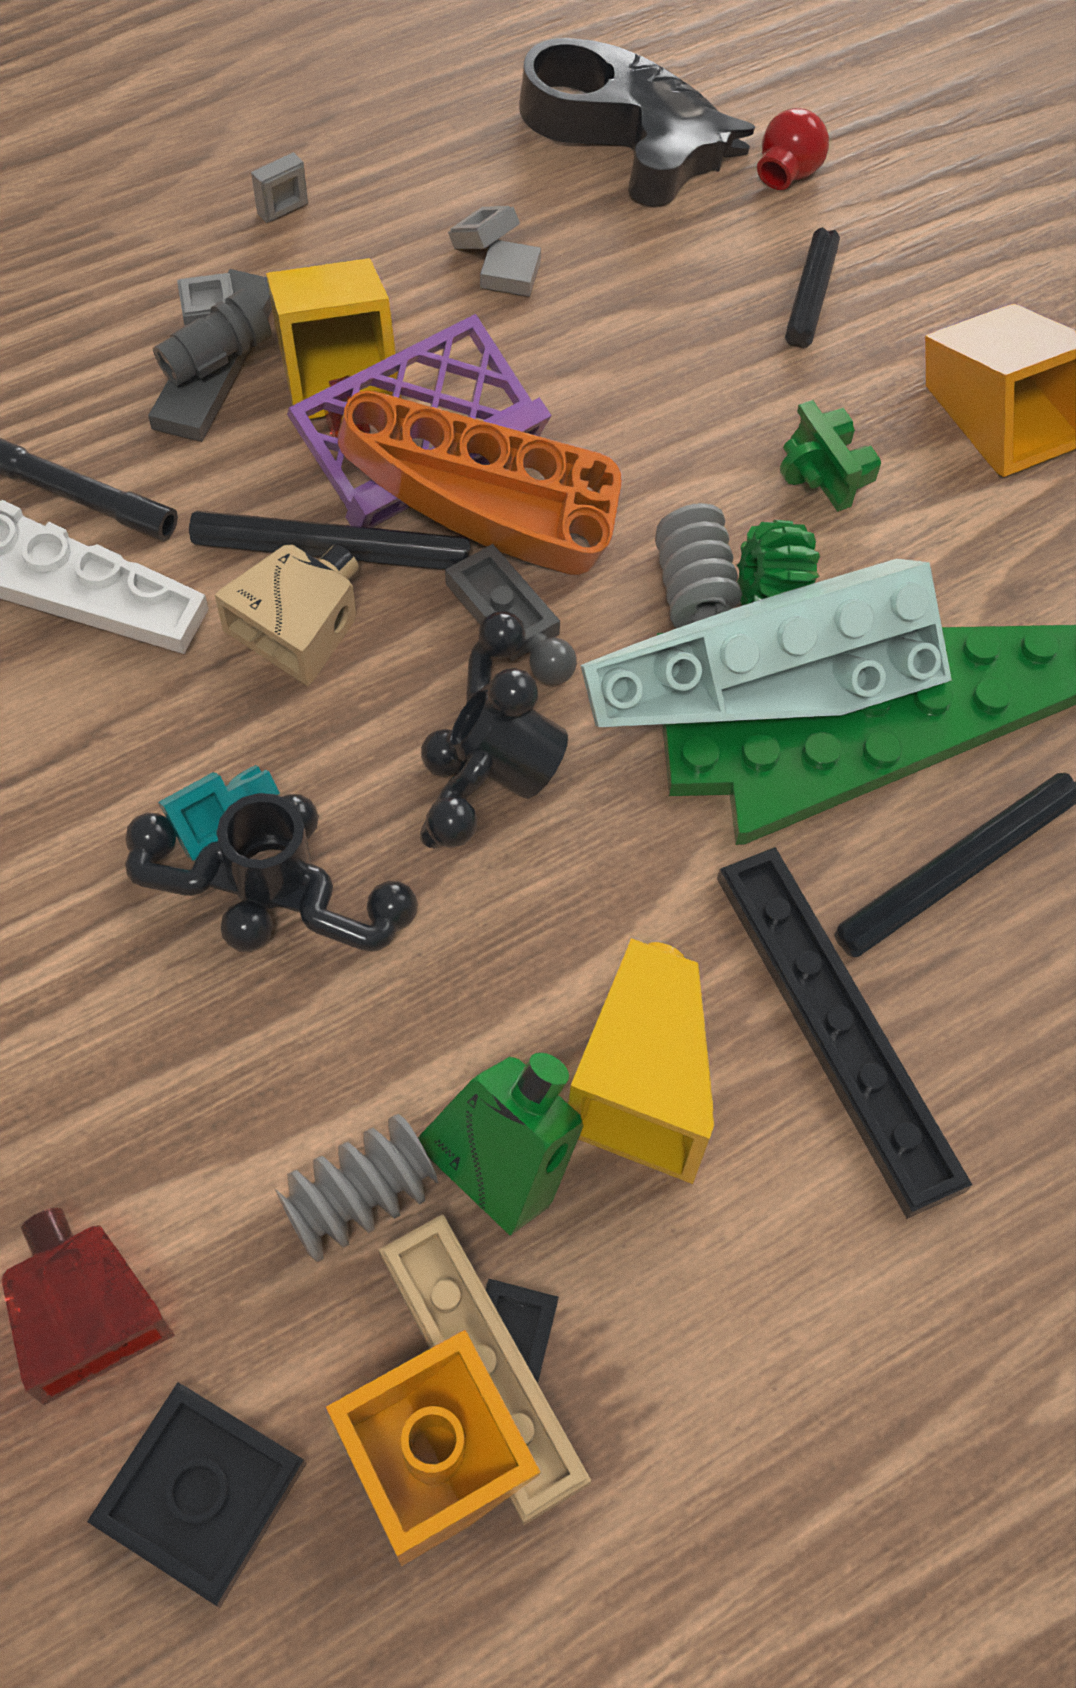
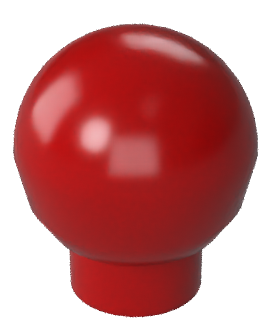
(792, 147)

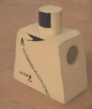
(292, 608)

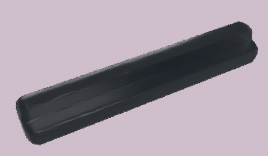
(812, 287)

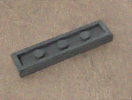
(194, 404)

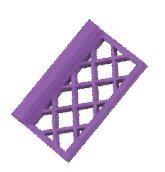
(371, 503)

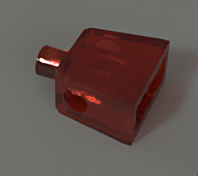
(75, 1307)

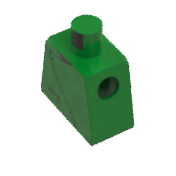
(508, 1138)

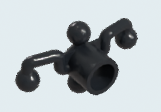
(491, 737)
(284, 881)

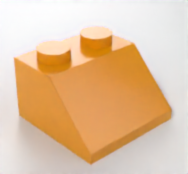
(433, 1446)

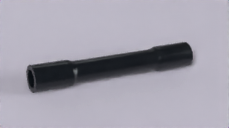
(126, 507)

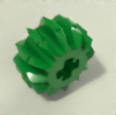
(776, 560)

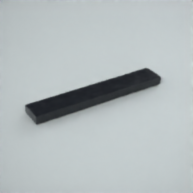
(844, 1034)

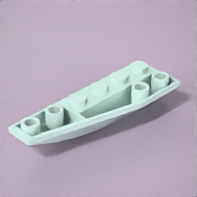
(783, 656)

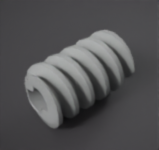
(696, 563)
(357, 1186)

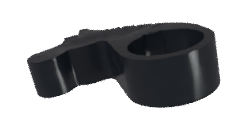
(628, 105)

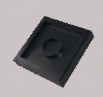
(198, 1494)

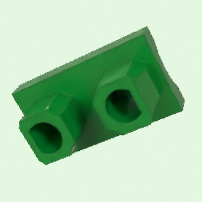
(821, 458)

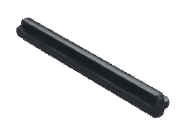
(317, 538)
(956, 865)

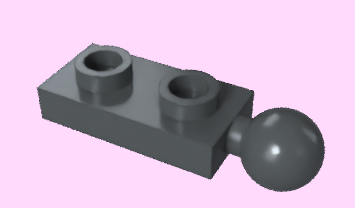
(490, 585)

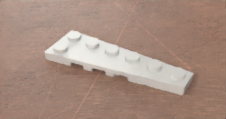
(93, 584)

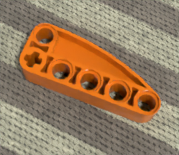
(490, 501)

